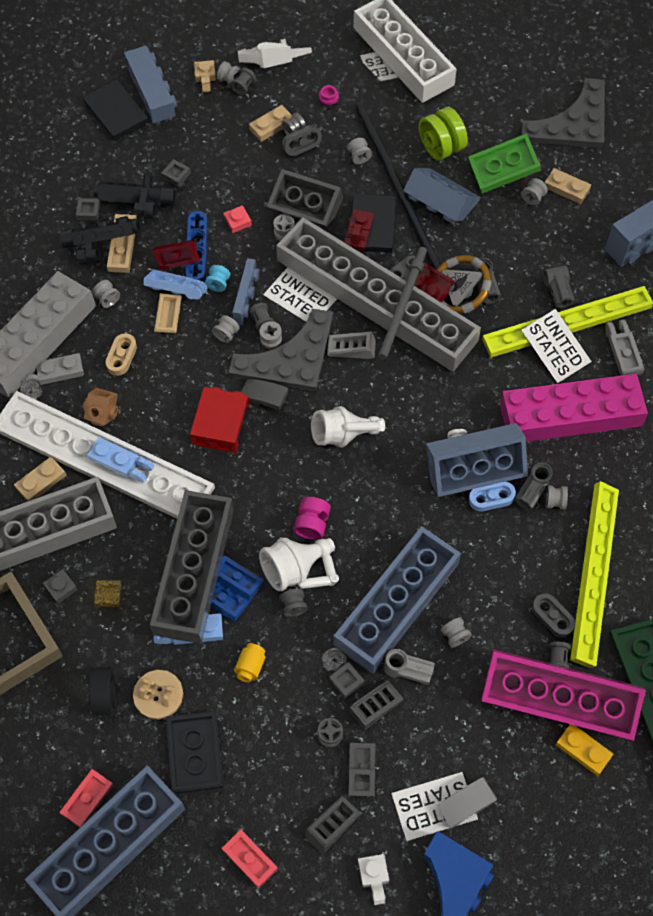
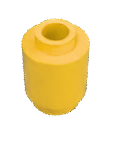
(250, 662)

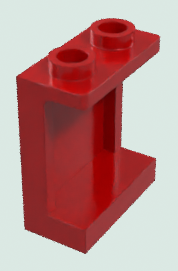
(219, 419)

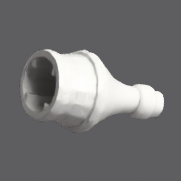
(341, 426)
(289, 563)

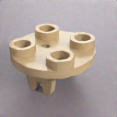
(147, 690)

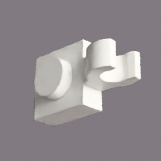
(374, 874)

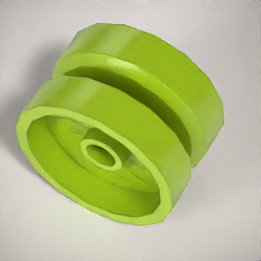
(443, 133)

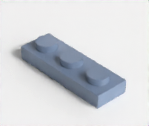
(245, 291)

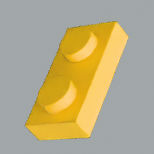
(584, 749)

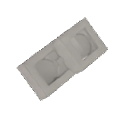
(467, 802)

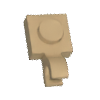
(205, 73)

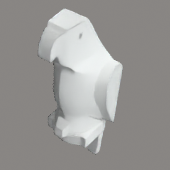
(271, 54)

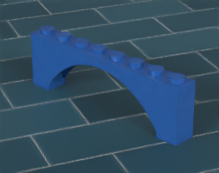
(457, 875)

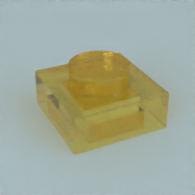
(108, 593)

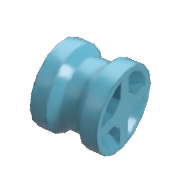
(217, 278)

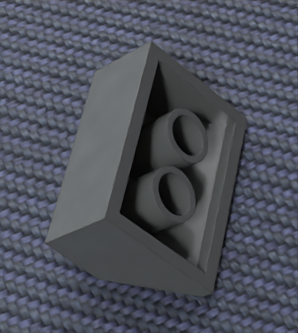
(305, 198)

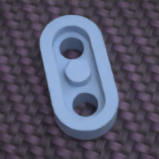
(491, 496)

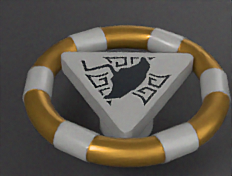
(465, 282)

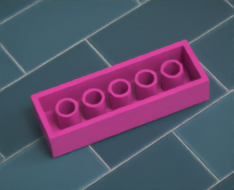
(575, 407)
(563, 694)

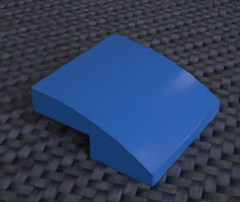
(234, 589)

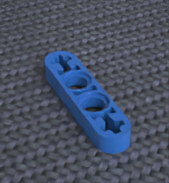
(192, 231)

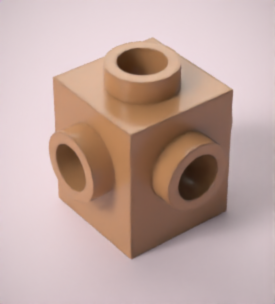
(100, 407)

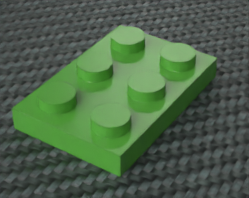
(504, 163)

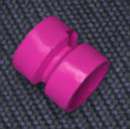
(312, 518)

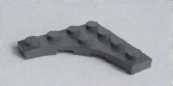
(576, 126)
(294, 363)

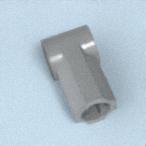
(412, 667)

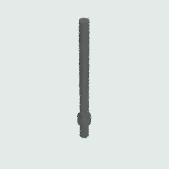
(415, 268)

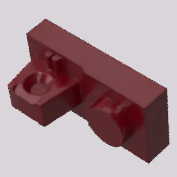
(359, 229)
(176, 254)

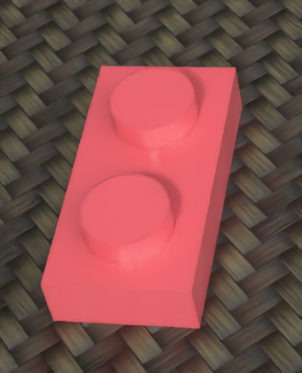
(86, 798)
(249, 858)

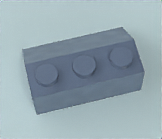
(440, 194)

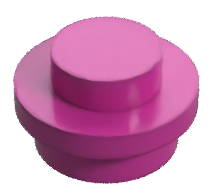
(328, 95)

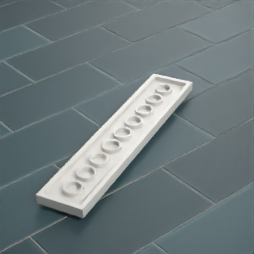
(71, 440)

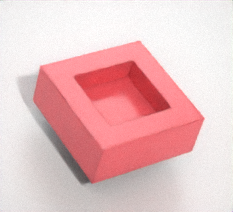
(237, 219)

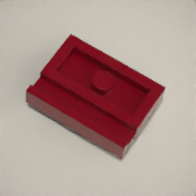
(434, 283)

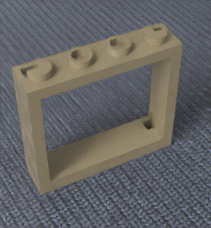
(39, 660)

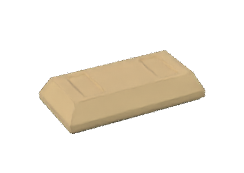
(168, 313)

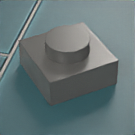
(176, 173)
(87, 209)
(60, 586)
(346, 680)

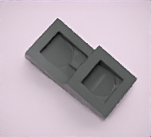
(265, 393)
(362, 769)

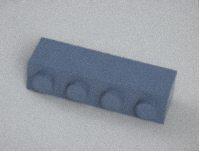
(150, 84)

